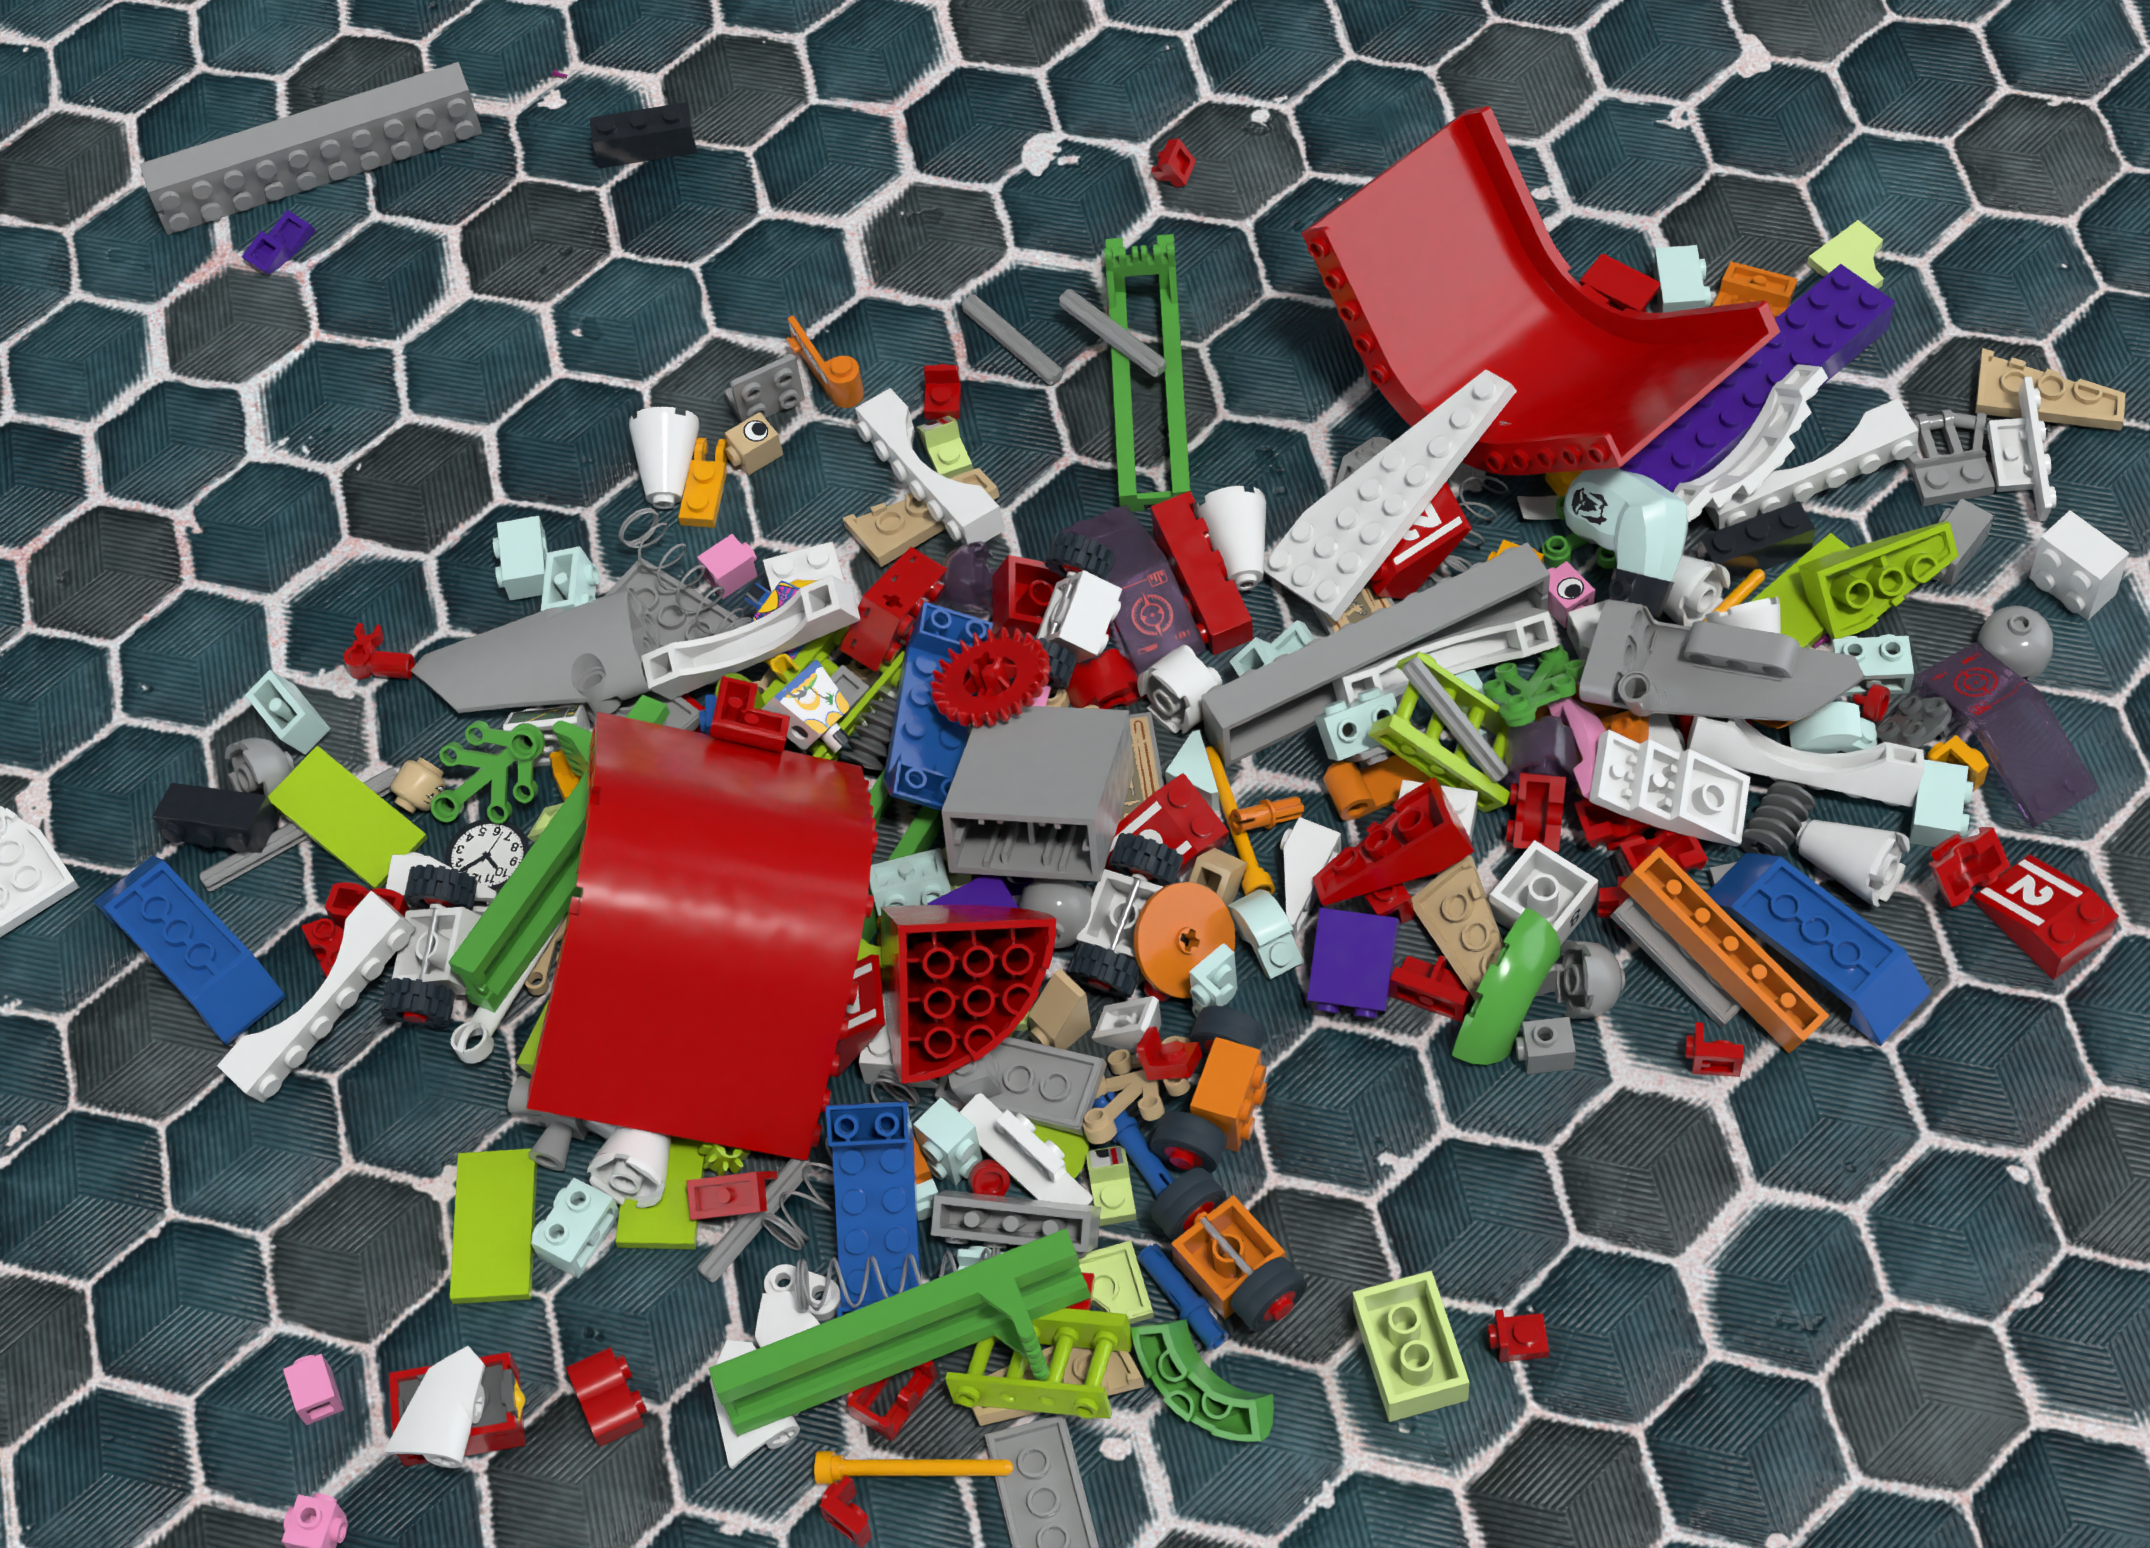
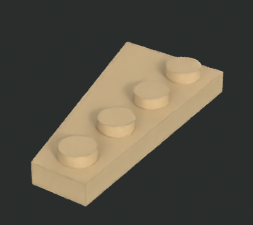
(2061, 399)
(906, 524)
(1461, 921)
(1119, 1377)

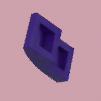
(276, 248)

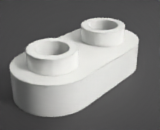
(816, 1284)

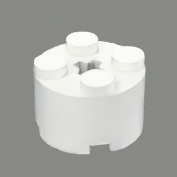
(1176, 688)

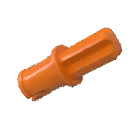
(1266, 814)

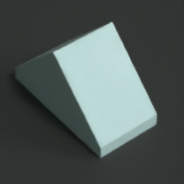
(1195, 764)

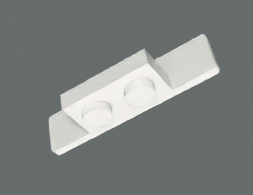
(2019, 452)
(1022, 1154)

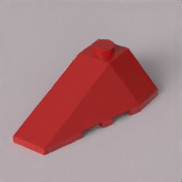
(1411, 843)

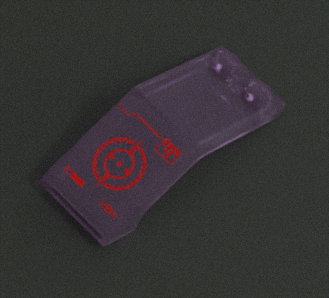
(1152, 607)
(2013, 729)

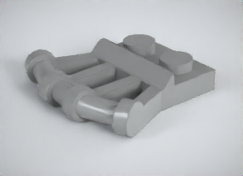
(1955, 474)

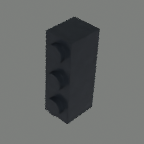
(643, 135)
(1759, 541)
(216, 817)

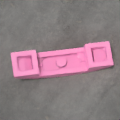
(1586, 731)

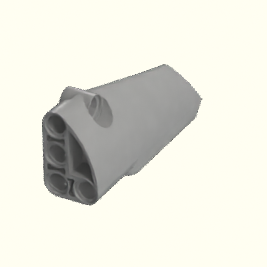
(550, 659)
(1708, 669)

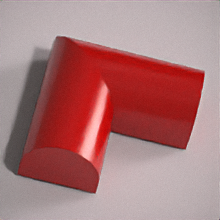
(743, 724)

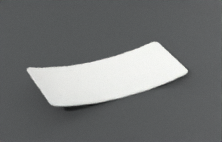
(1538, 507)

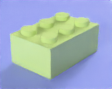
(1410, 1346)

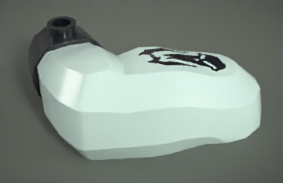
(1638, 523)

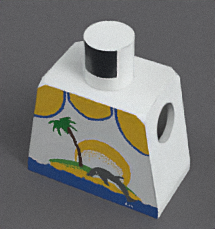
(813, 708)

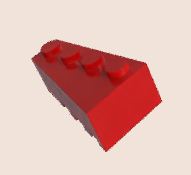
(1201, 574)

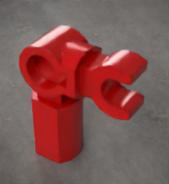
(364, 660)

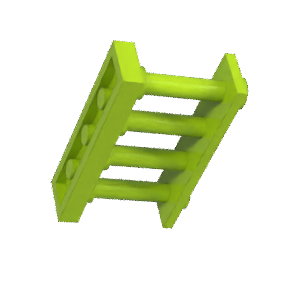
(819, 650)
(1426, 751)
(1067, 1330)

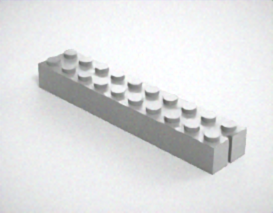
(311, 148)
(1295, 687)

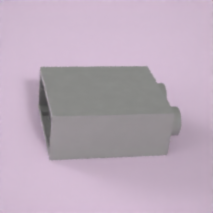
(1040, 794)

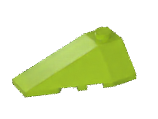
(1864, 581)

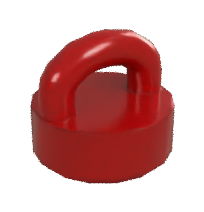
(1874, 703)
(989, 1178)

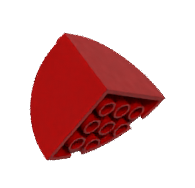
(958, 981)

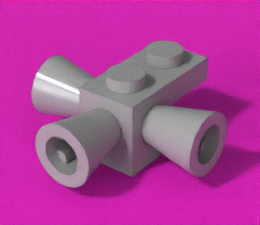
(553, 1145)

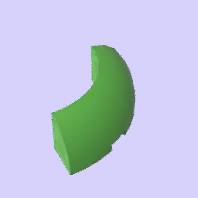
(1508, 990)
(1194, 1389)

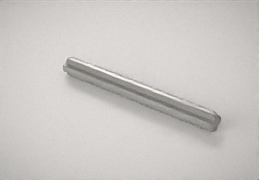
(277, 843)

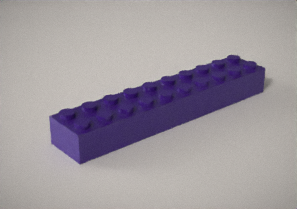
(1819, 329)

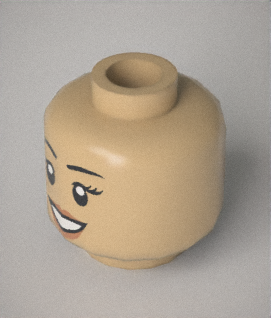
(417, 785)

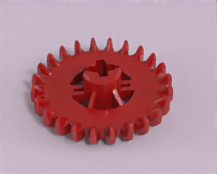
(988, 669)

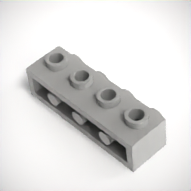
(1012, 1220)

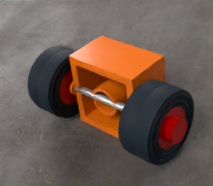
(1224, 1095)
(1227, 1251)

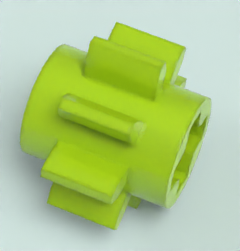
(722, 1157)

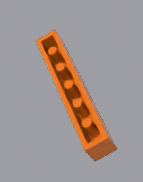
(1724, 950)

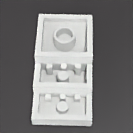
(1670, 789)

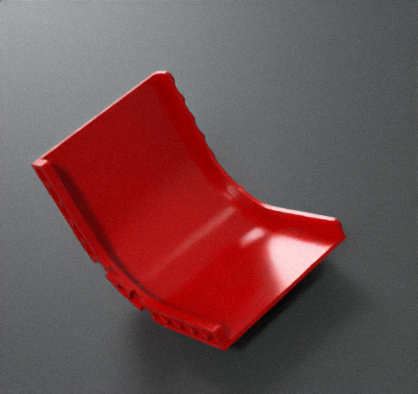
(1457, 276)
(708, 940)

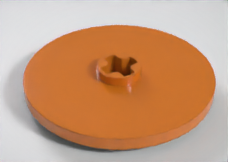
(1158, 930)

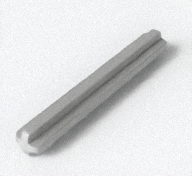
(1112, 333)
(1012, 339)
(1455, 720)
(750, 1224)

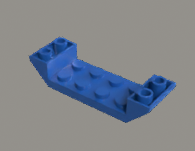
(923, 741)
(1824, 941)
(191, 948)
(874, 1197)

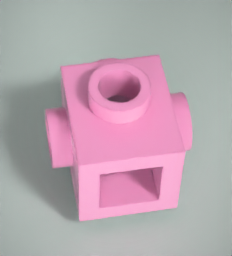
(314, 1523)

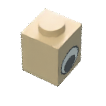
(753, 444)

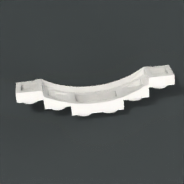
(1761, 448)

